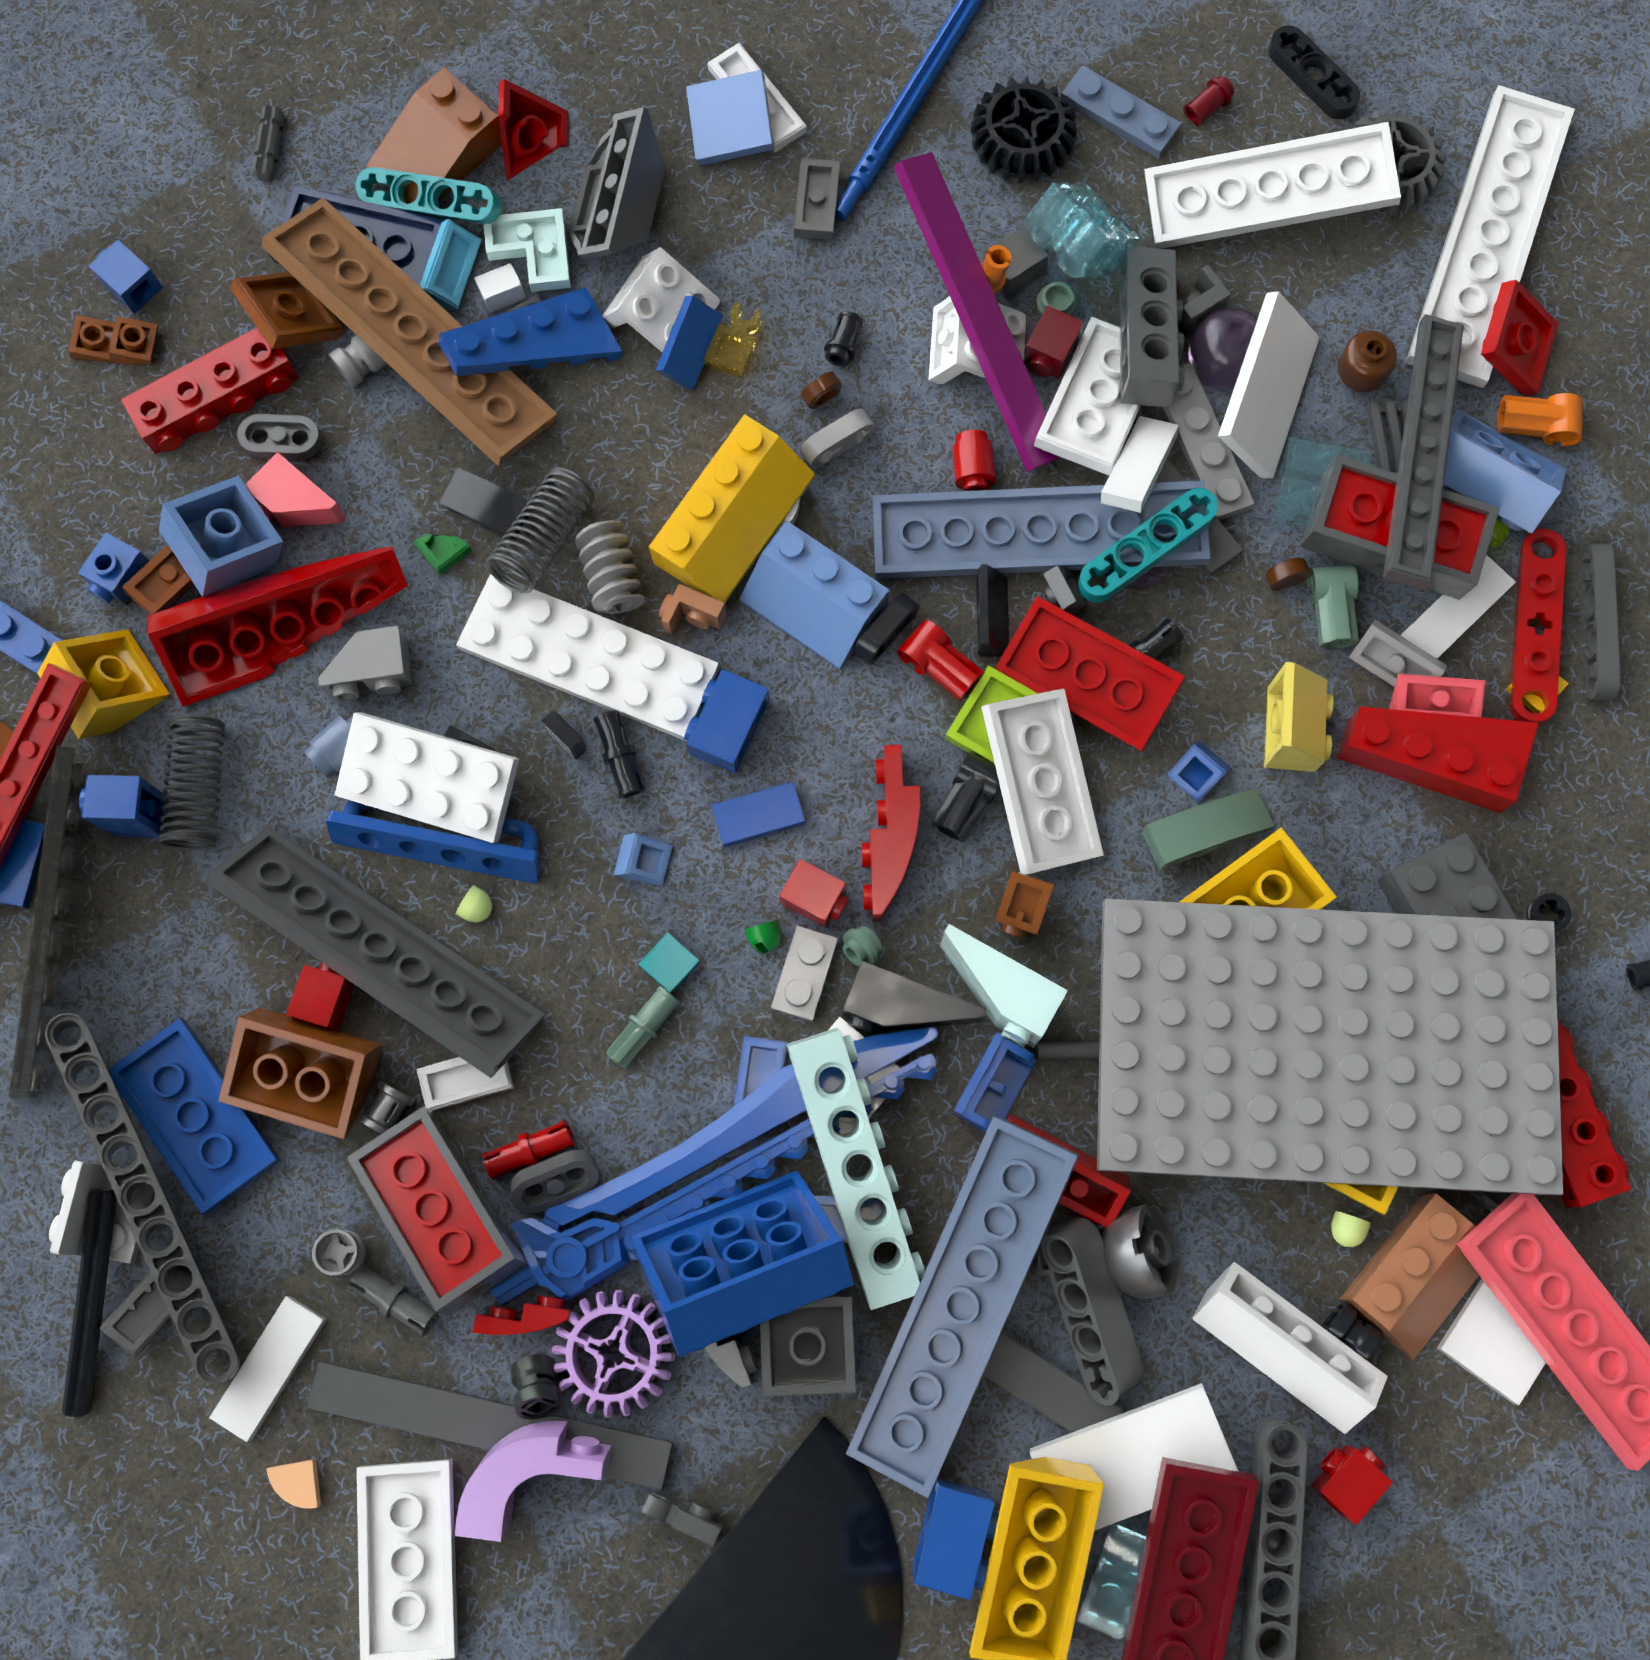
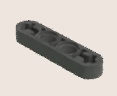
(1600, 621)

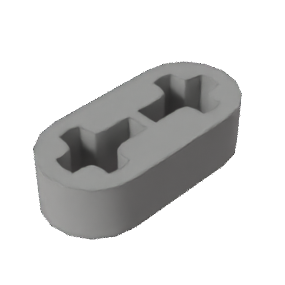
(837, 438)

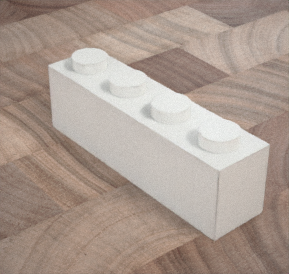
(1290, 1348)

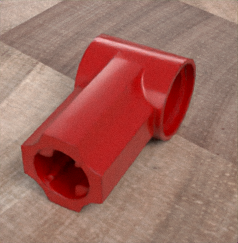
(934, 655)

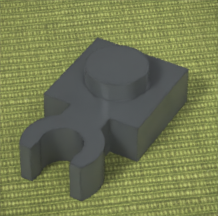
(694, 1521)

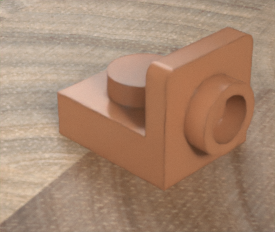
(698, 607)

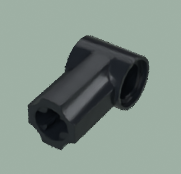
(971, 792)

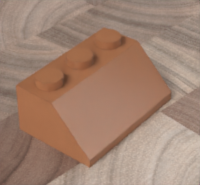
(1415, 1275)

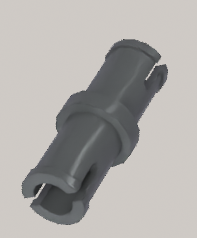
(393, 1300)

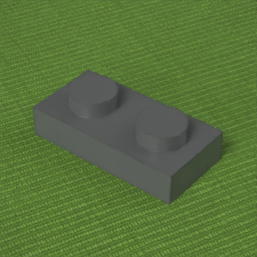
(817, 198)

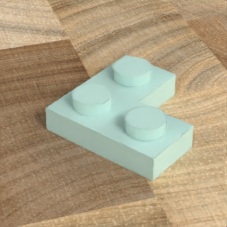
(535, 236)

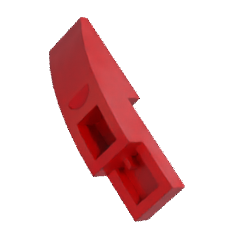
(890, 848)

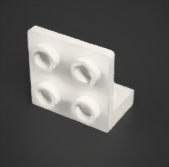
(654, 297)
(951, 348)
(68, 1227)

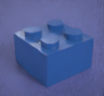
(953, 1539)

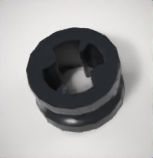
(1557, 905)

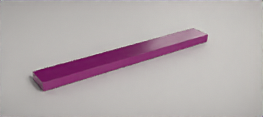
(975, 305)

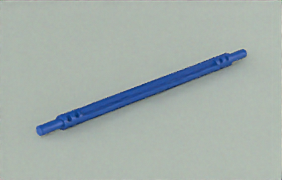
(907, 104)

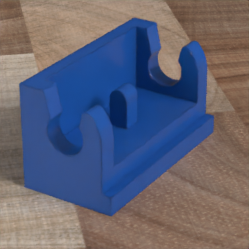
(994, 1083)

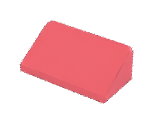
(1438, 695)

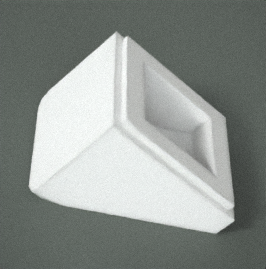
(500, 287)

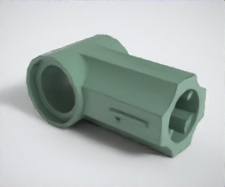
(1334, 598)

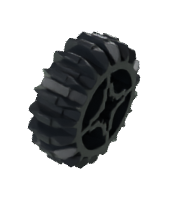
(1010, 145)

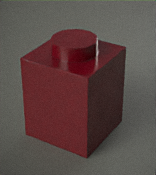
(1052, 343)

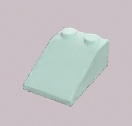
(1011, 993)

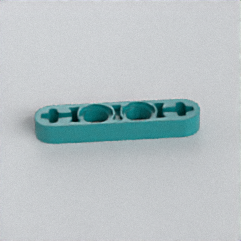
(429, 192)
(1145, 542)

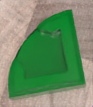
(442, 550)

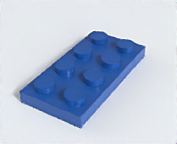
(175, 1098)

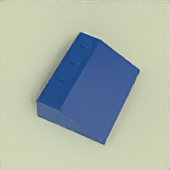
(741, 1262)

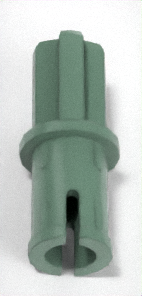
(642, 1027)

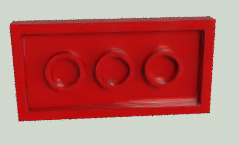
(1101, 675)

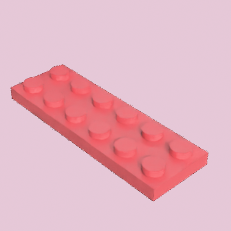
(1568, 1320)

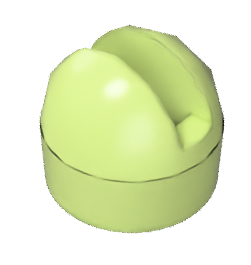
(475, 905)
(1349, 1230)

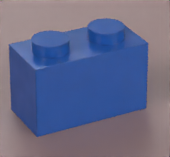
(727, 720)
(122, 805)

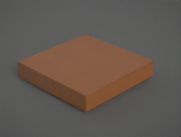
(285, 310)

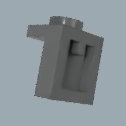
(1211, 296)

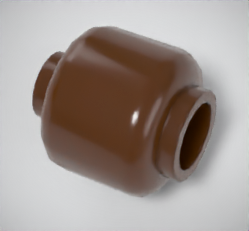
(1367, 361)

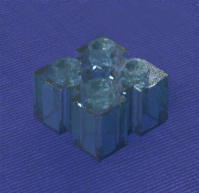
(1080, 230)

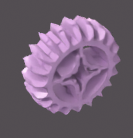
(577, 1338)

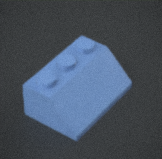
(1501, 473)
(813, 594)

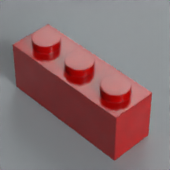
(1089, 1191)

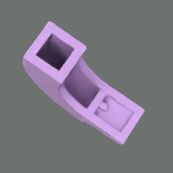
(524, 1453)

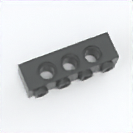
(1150, 327)

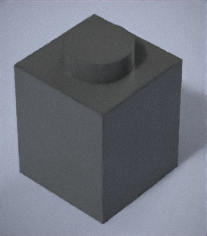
(1027, 262)

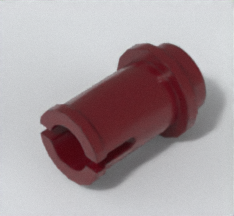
(1216, 94)

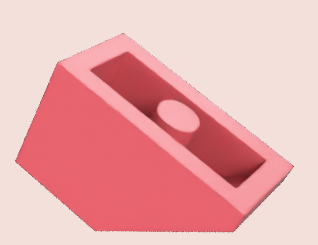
(291, 496)

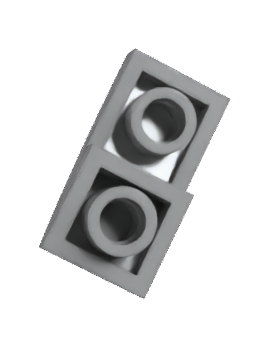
(734, 1361)

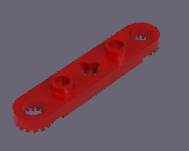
(1538, 597)

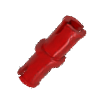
(528, 1149)

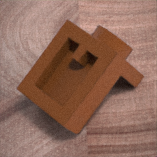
(1023, 904)

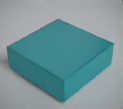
(669, 963)

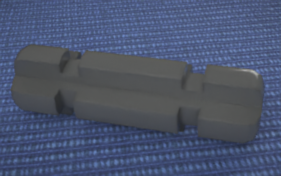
(268, 143)

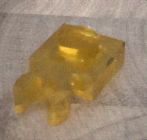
(734, 346)

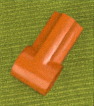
(1554, 418)

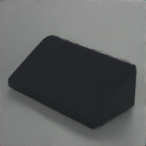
(992, 612)

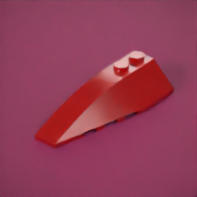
(265, 621)

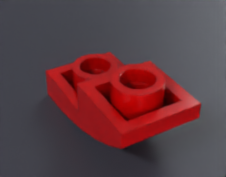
(535, 1317)

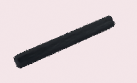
(89, 1302)

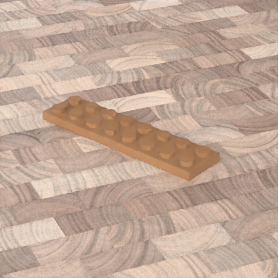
(404, 328)

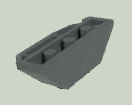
(619, 187)

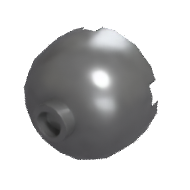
(1141, 1253)

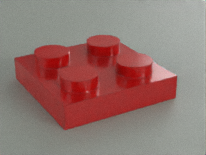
(1519, 338)

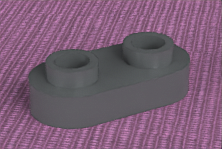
(282, 436)
(554, 1181)

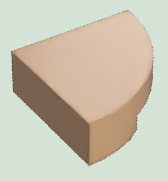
(297, 1483)

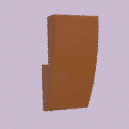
(113, 342)

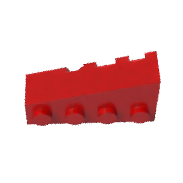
(1445, 753)

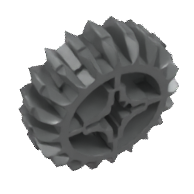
(1413, 153)

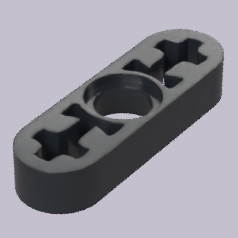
(1314, 57)

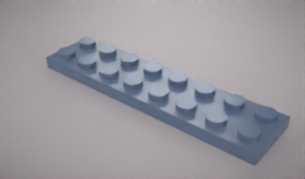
(1018, 530)
(962, 1305)

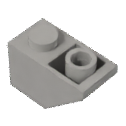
(367, 663)

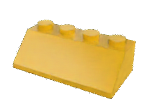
(731, 511)
(1267, 876)
(1037, 1561)

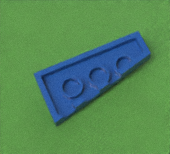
(534, 335)

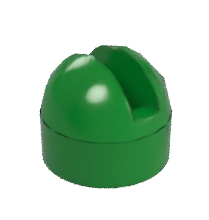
(765, 936)

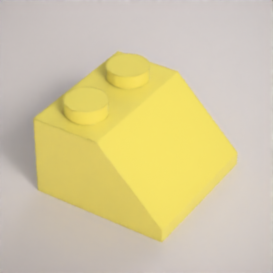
(1297, 720)

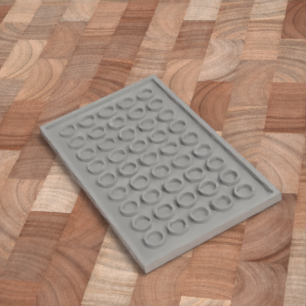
(1329, 1047)

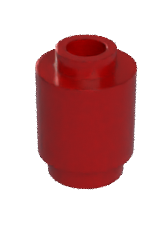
(973, 461)

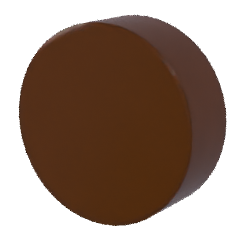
(821, 390)
(1288, 573)

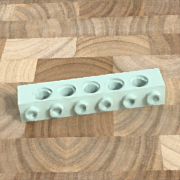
(880, 1281)

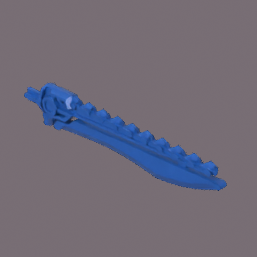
(598, 1248)

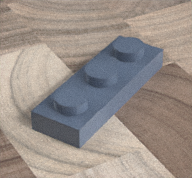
(1121, 112)

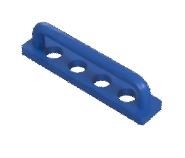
(436, 847)

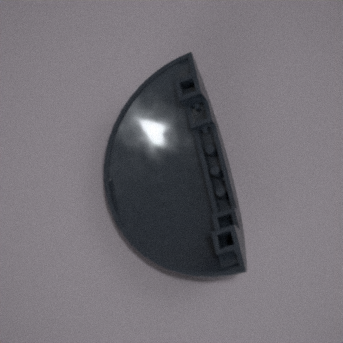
(797, 1574)

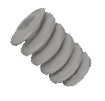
(606, 568)

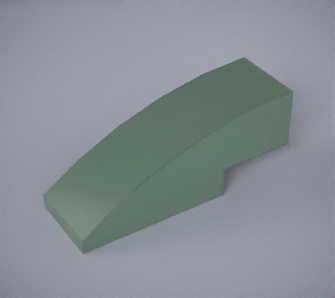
(1206, 828)

